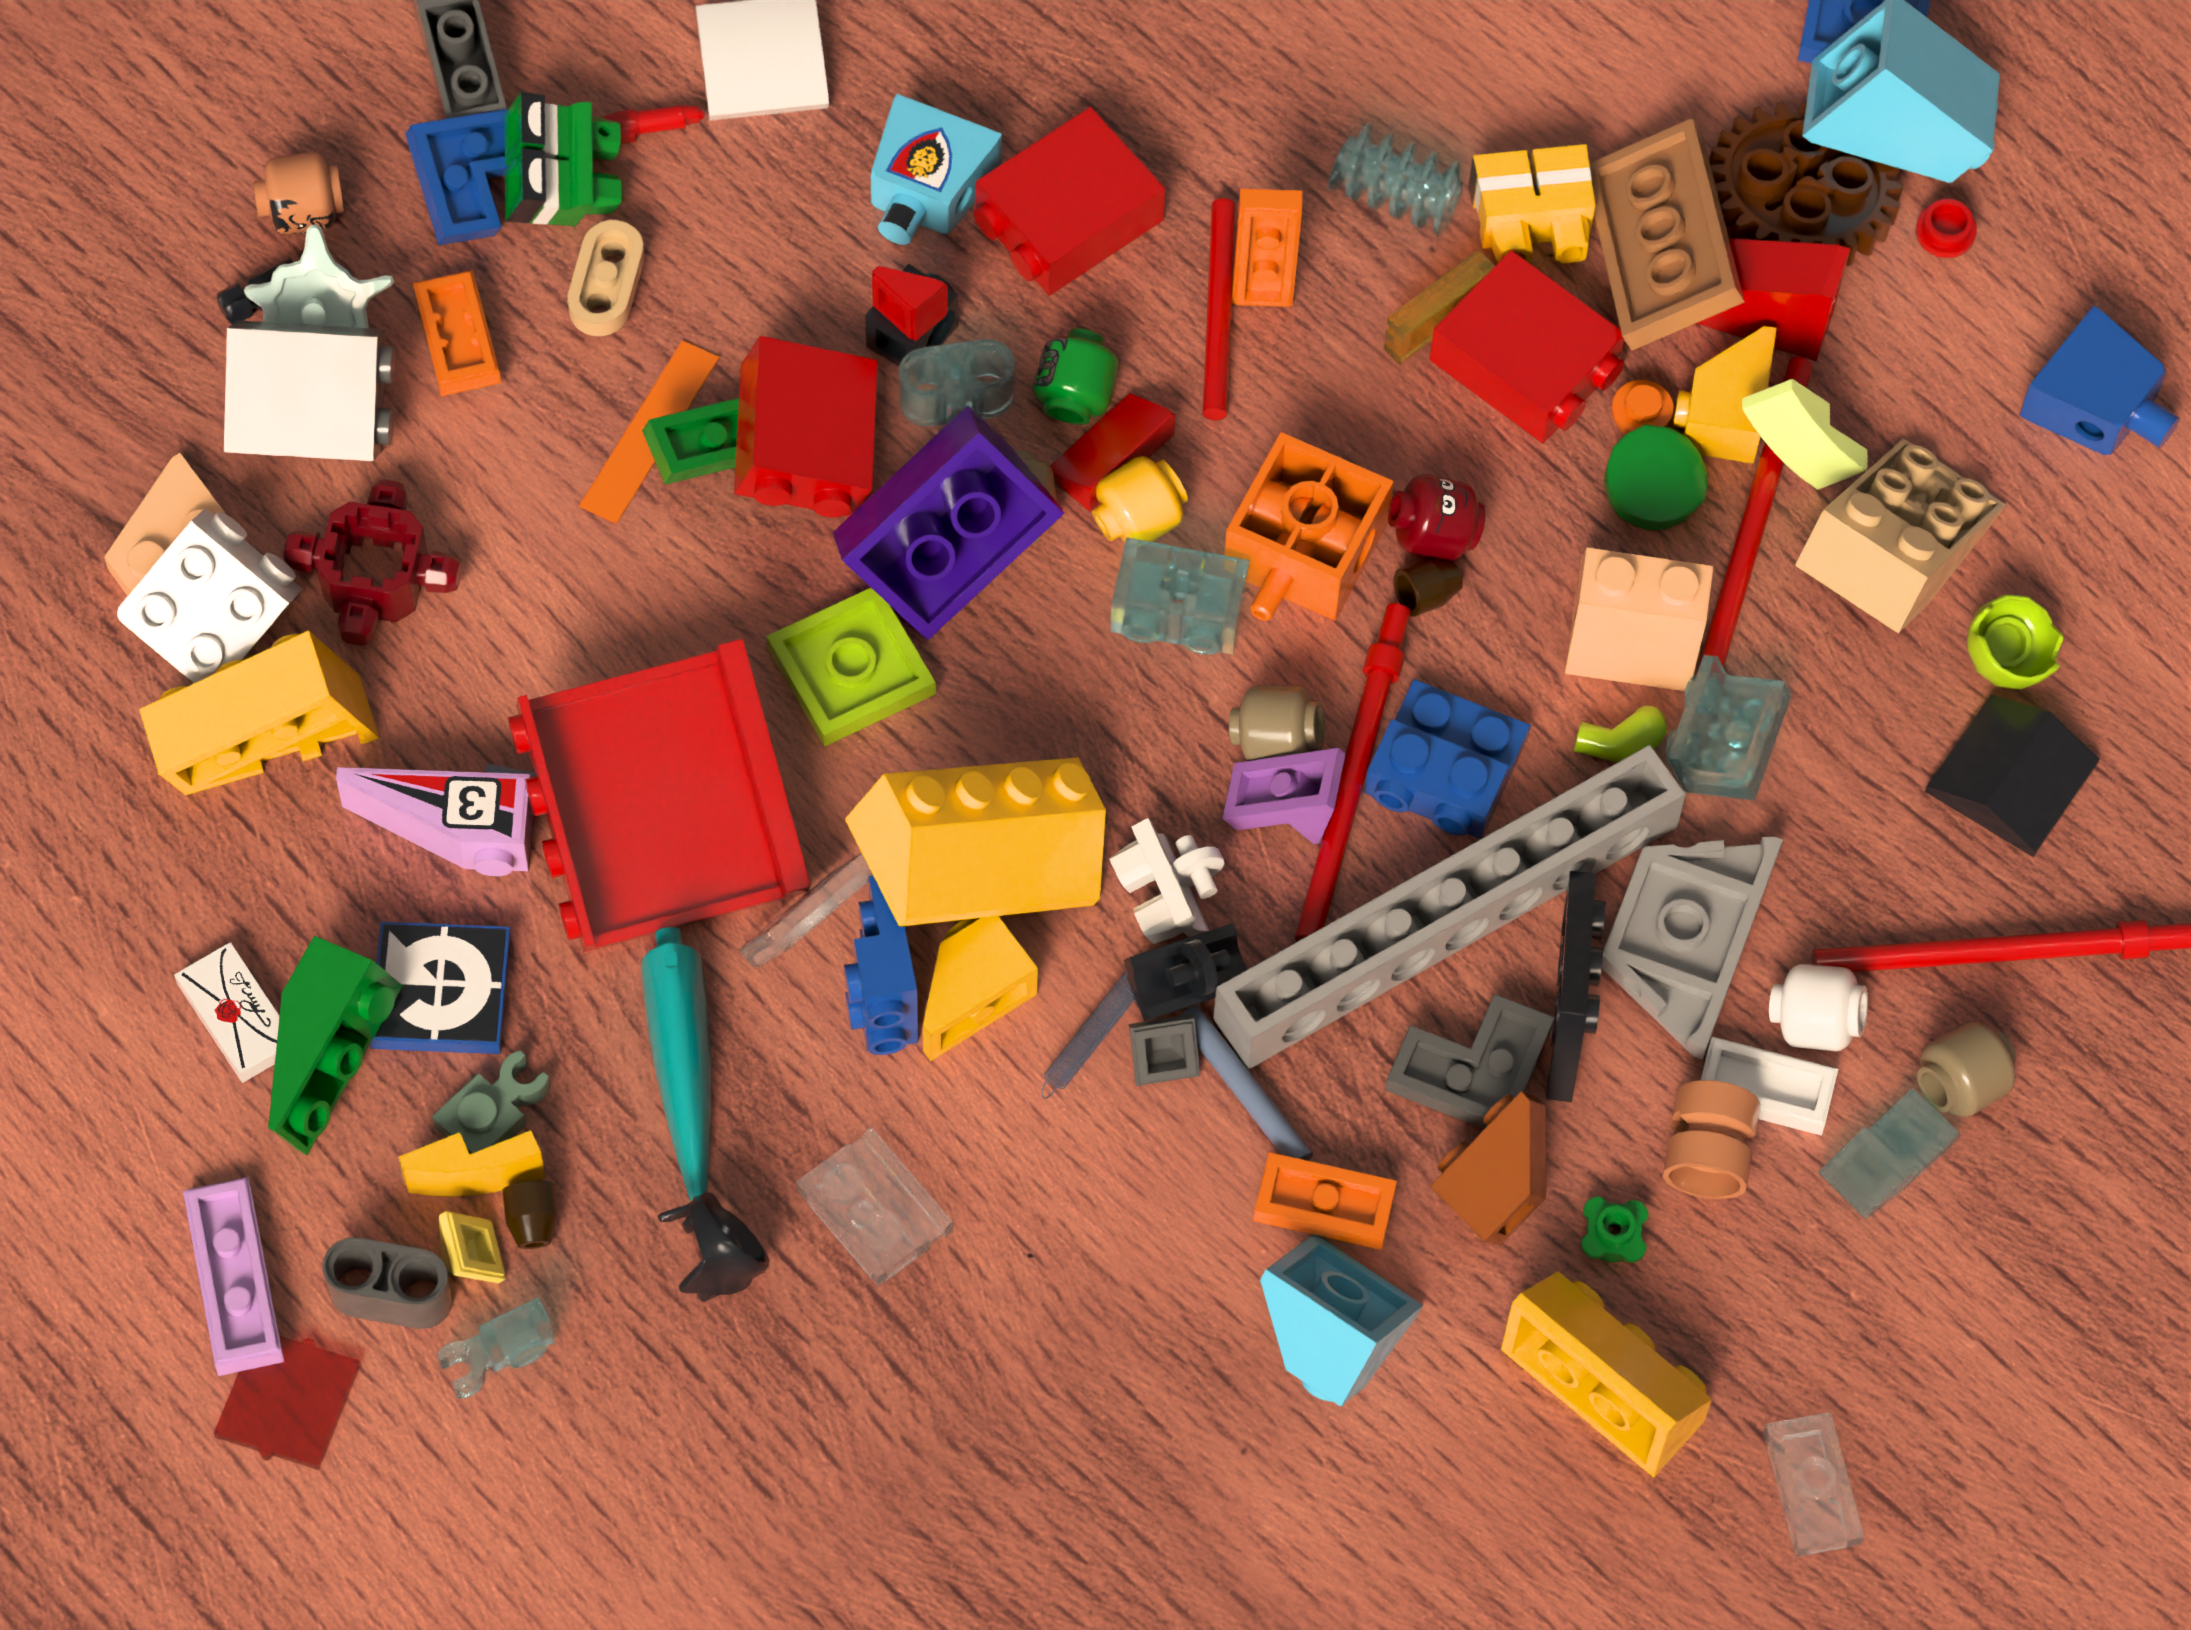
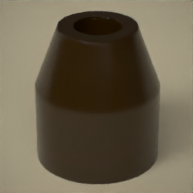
(1427, 585)
(531, 1213)

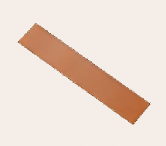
(631, 456)

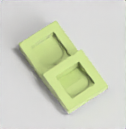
(1800, 434)

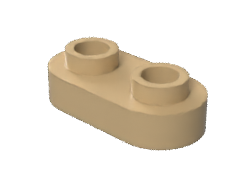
(604, 282)

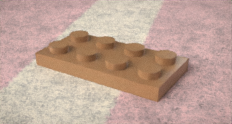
(1663, 235)

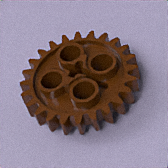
(1797, 191)

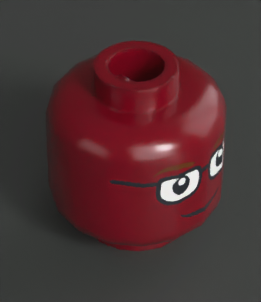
(1437, 517)

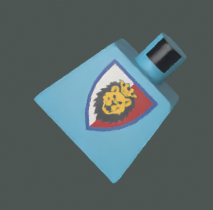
(928, 168)

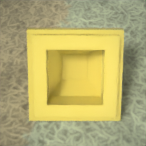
(470, 1247)

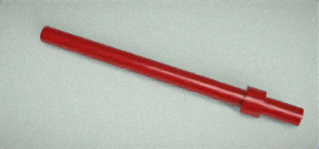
(1749, 537)
(1382, 669)
(2128, 940)

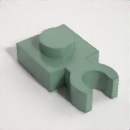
(490, 1112)

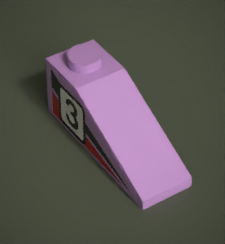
(460, 816)

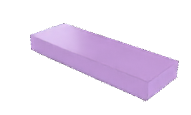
(233, 1276)

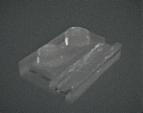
(874, 1206)

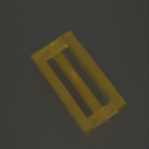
(1414, 322)

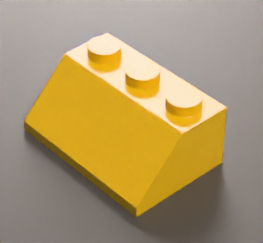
(1605, 1370)

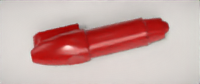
(654, 120)

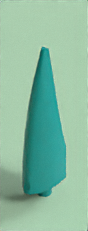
(681, 1049)

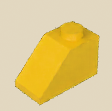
(1713, 407)
(975, 981)

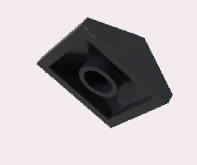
(2014, 772)

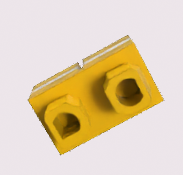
(1534, 201)

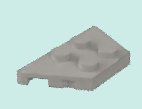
(1687, 930)

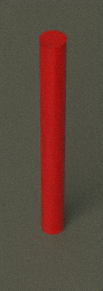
(1219, 309)

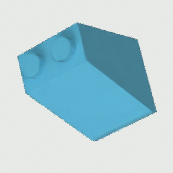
(1903, 95)

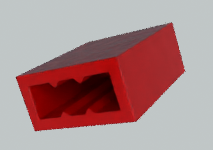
(1068, 201)
(1528, 347)
(805, 427)

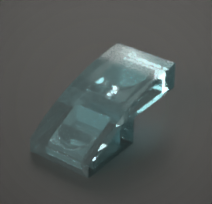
(1889, 1154)

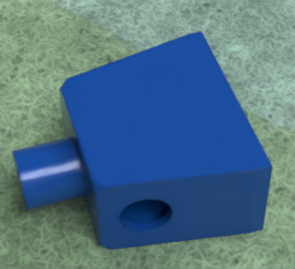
(2100, 389)

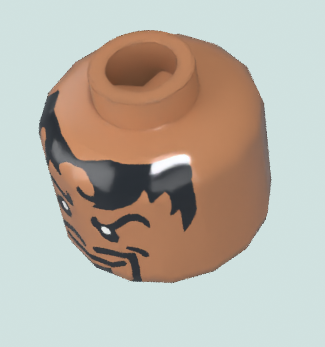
(299, 193)

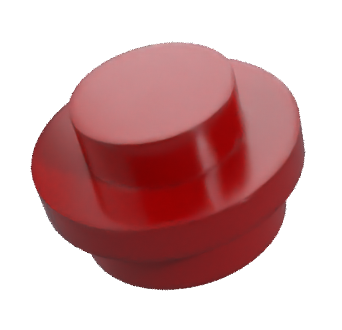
(1946, 228)

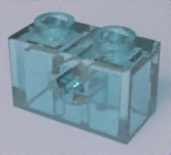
(1159, 574)

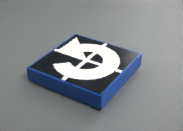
(450, 987)

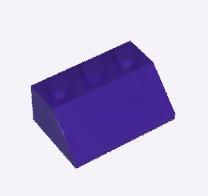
(946, 523)

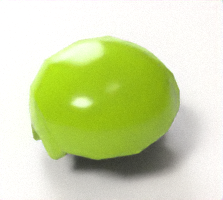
(2013, 642)

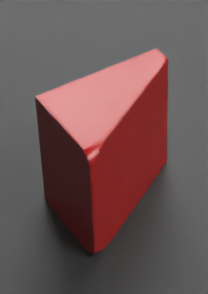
(909, 300)

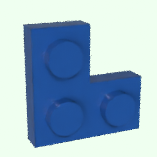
(453, 170)

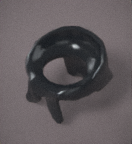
(728, 1248)

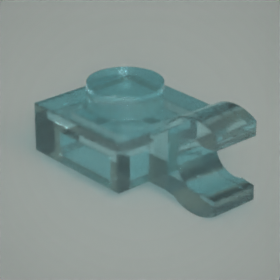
(507, 1340)

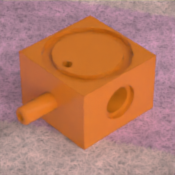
(1308, 527)

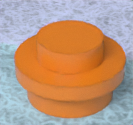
(1641, 404)

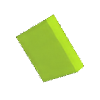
(850, 665)

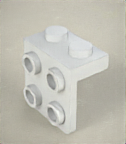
(208, 597)

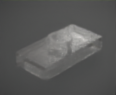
(1813, 1484)

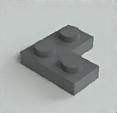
(1472, 1080)

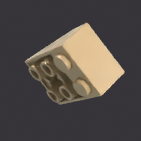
(1898, 534)

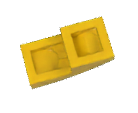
(450, 1170)

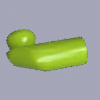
(1638, 731)

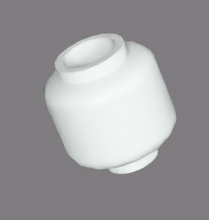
(1819, 1007)

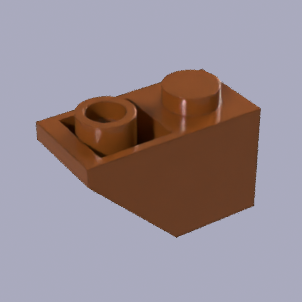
(1502, 1172)

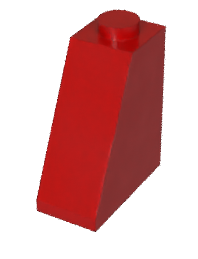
(1786, 289)

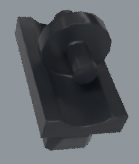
(1184, 971)

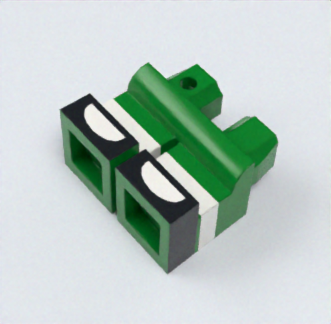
(552, 162)

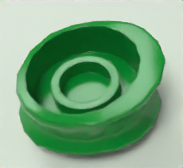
(1655, 478)

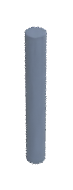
(1247, 1088)

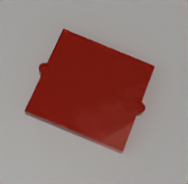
(289, 1405)

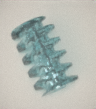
(1397, 180)

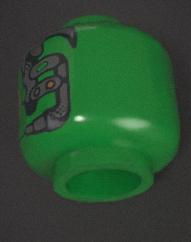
(1075, 377)

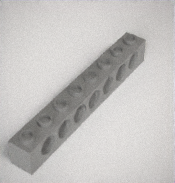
(1447, 907)

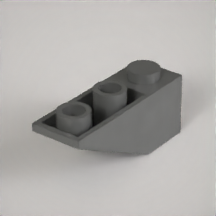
(460, 56)

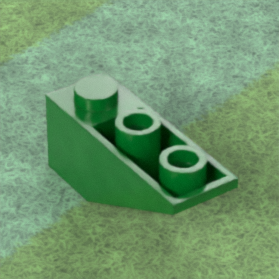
(323, 1032)

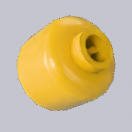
(1139, 501)

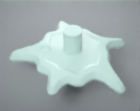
(316, 289)

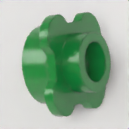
(1613, 1248)

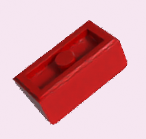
(1125, 432)

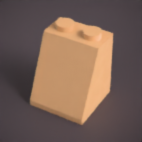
(1638, 619)

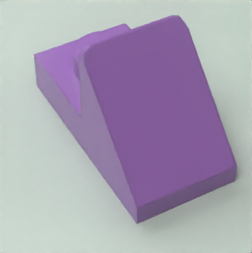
(1286, 791)

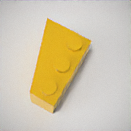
(256, 712)

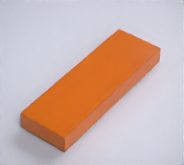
(1266, 247)

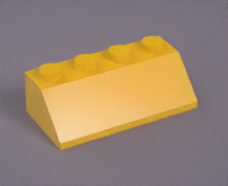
(983, 840)

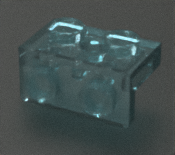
(1726, 732)

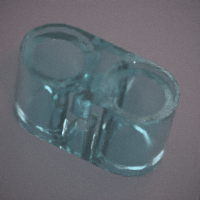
(955, 373)

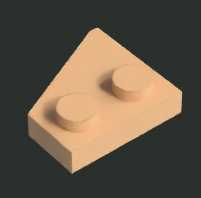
(157, 522)

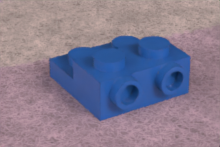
(1446, 760)
(882, 979)

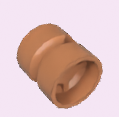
(1710, 1141)

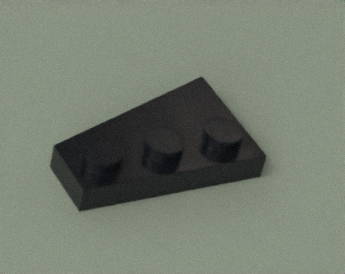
(1577, 969)

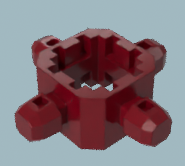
(359, 601)

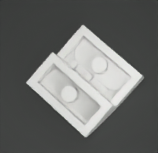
(761, 57)

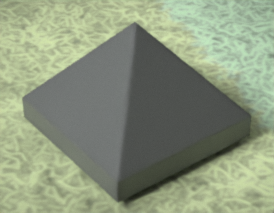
(1164, 1050)

